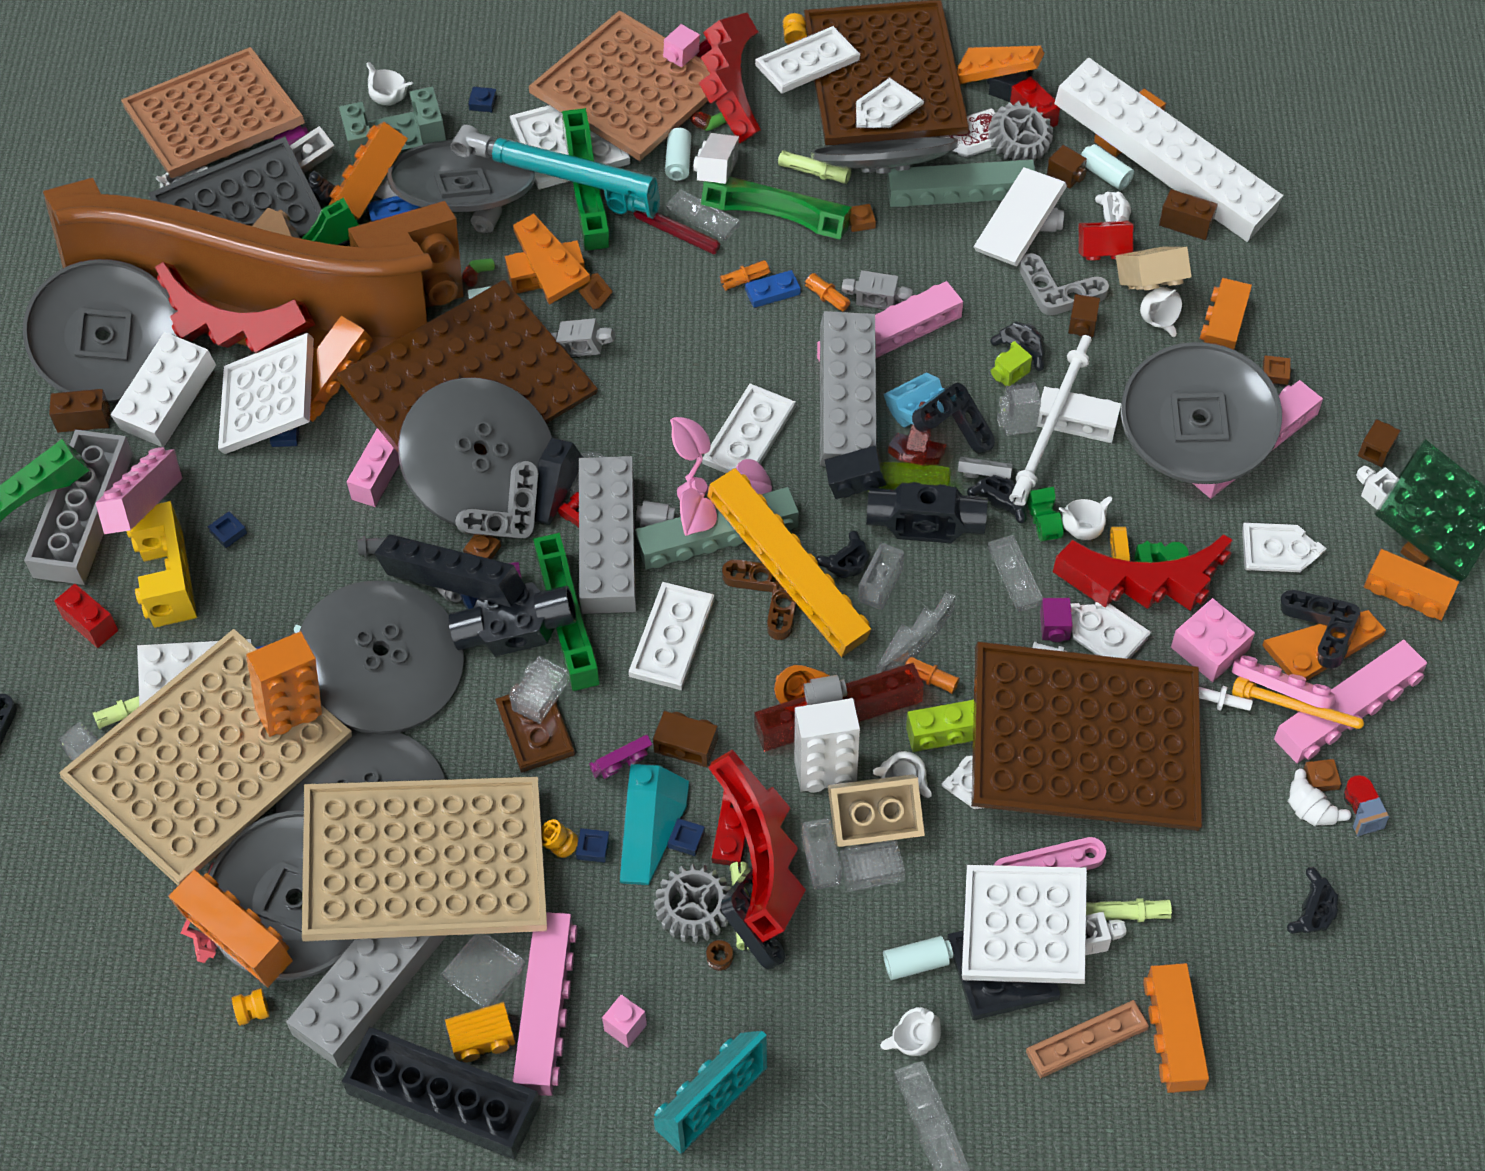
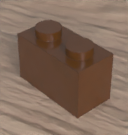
(1188, 214)
(79, 410)
(685, 738)

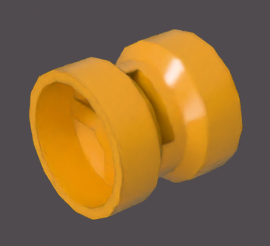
(794, 28)
(558, 838)
(250, 1007)

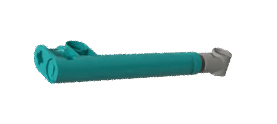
(622, 188)

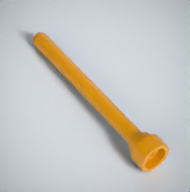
(1247, 689)

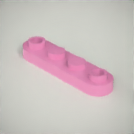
(1290, 685)
(1061, 855)

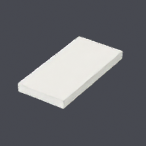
(807, 59)
(1020, 216)
(749, 429)
(671, 636)

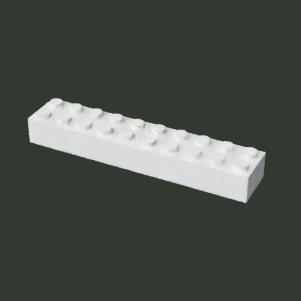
(1167, 148)

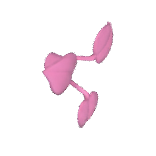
(697, 512)

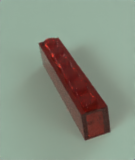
(871, 697)

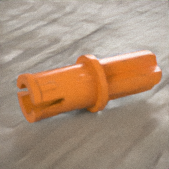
(745, 275)
(827, 292)
(935, 676)

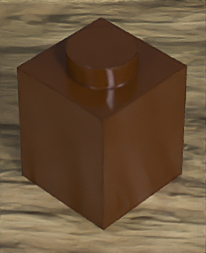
(1067, 166)
(1084, 315)
(1379, 443)

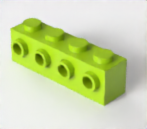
(940, 725)

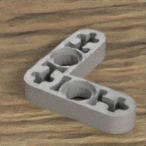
(1052, 292)
(507, 519)

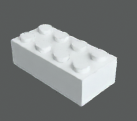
(163, 389)
(826, 744)

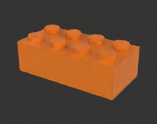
(284, 684)
(232, 927)

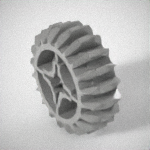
(1012, 120)
(678, 919)

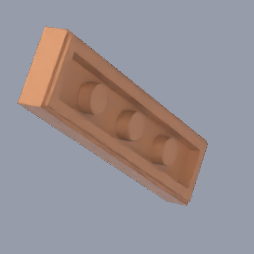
(1087, 1039)

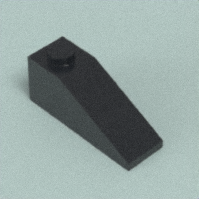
(555, 476)

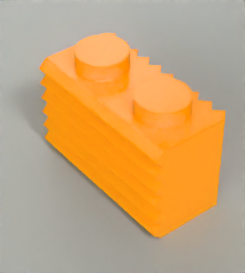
(480, 1032)

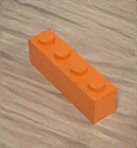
(369, 168)
(336, 352)
(1176, 1027)

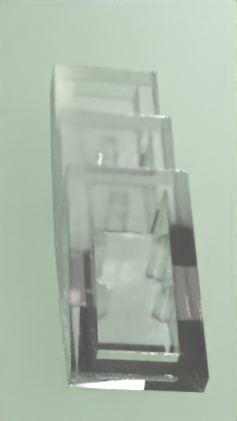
(911, 641)
(930, 1119)

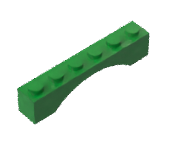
(588, 198)
(814, 213)
(332, 224)
(50, 471)
(573, 637)

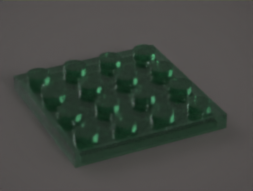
(1438, 510)

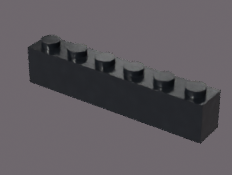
(450, 570)

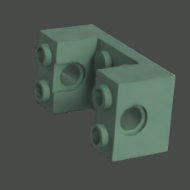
(420, 126)

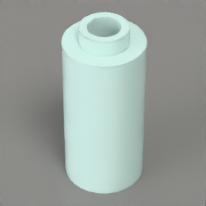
(678, 154)
(1107, 167)
(917, 957)

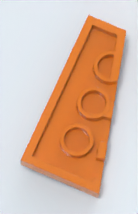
(992, 62)
(552, 263)
(1298, 650)

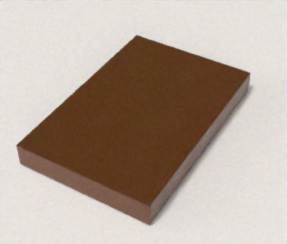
(534, 742)

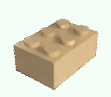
(1153, 267)
(876, 810)

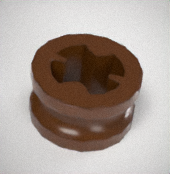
(716, 946)

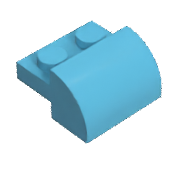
(907, 397)

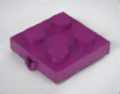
(612, 762)

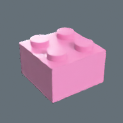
(1212, 639)

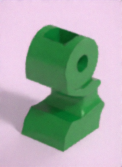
(1047, 521)
(1158, 552)

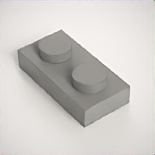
(975, 467)

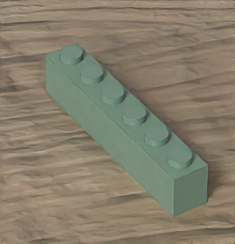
(953, 183)
(667, 542)

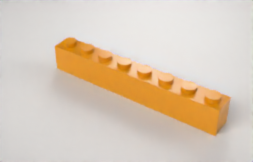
(789, 562)

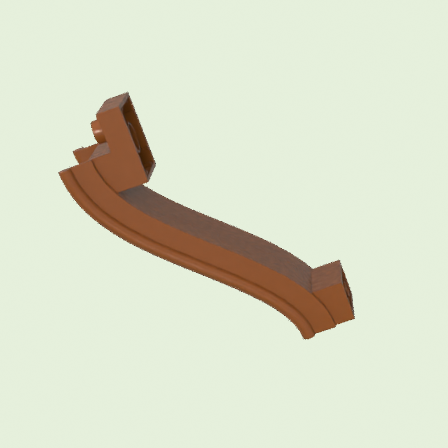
(377, 283)

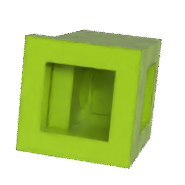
(1012, 365)

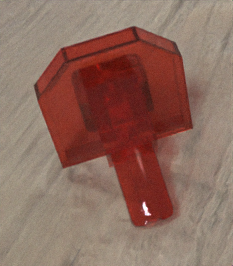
(917, 447)

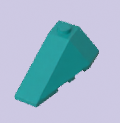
(652, 808)

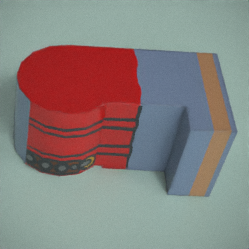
(1366, 805)

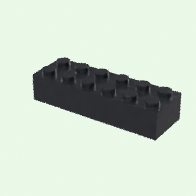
(441, 1092)

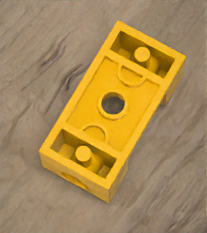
(166, 594)

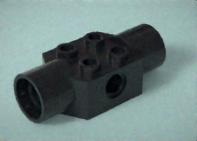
(926, 512)
(517, 627)

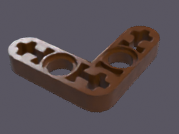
(768, 585)

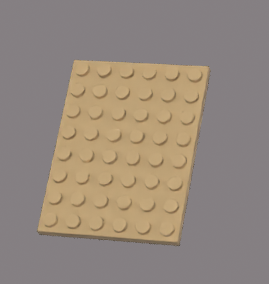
(198, 762)
(422, 859)

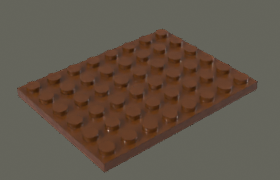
(896, 43)
(481, 338)
(1086, 736)

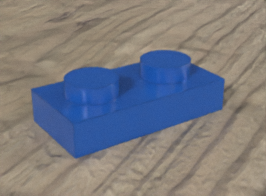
(388, 207)
(772, 289)

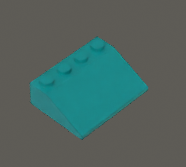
(712, 1090)

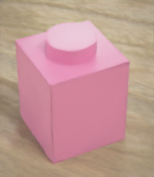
(681, 45)
(624, 1021)

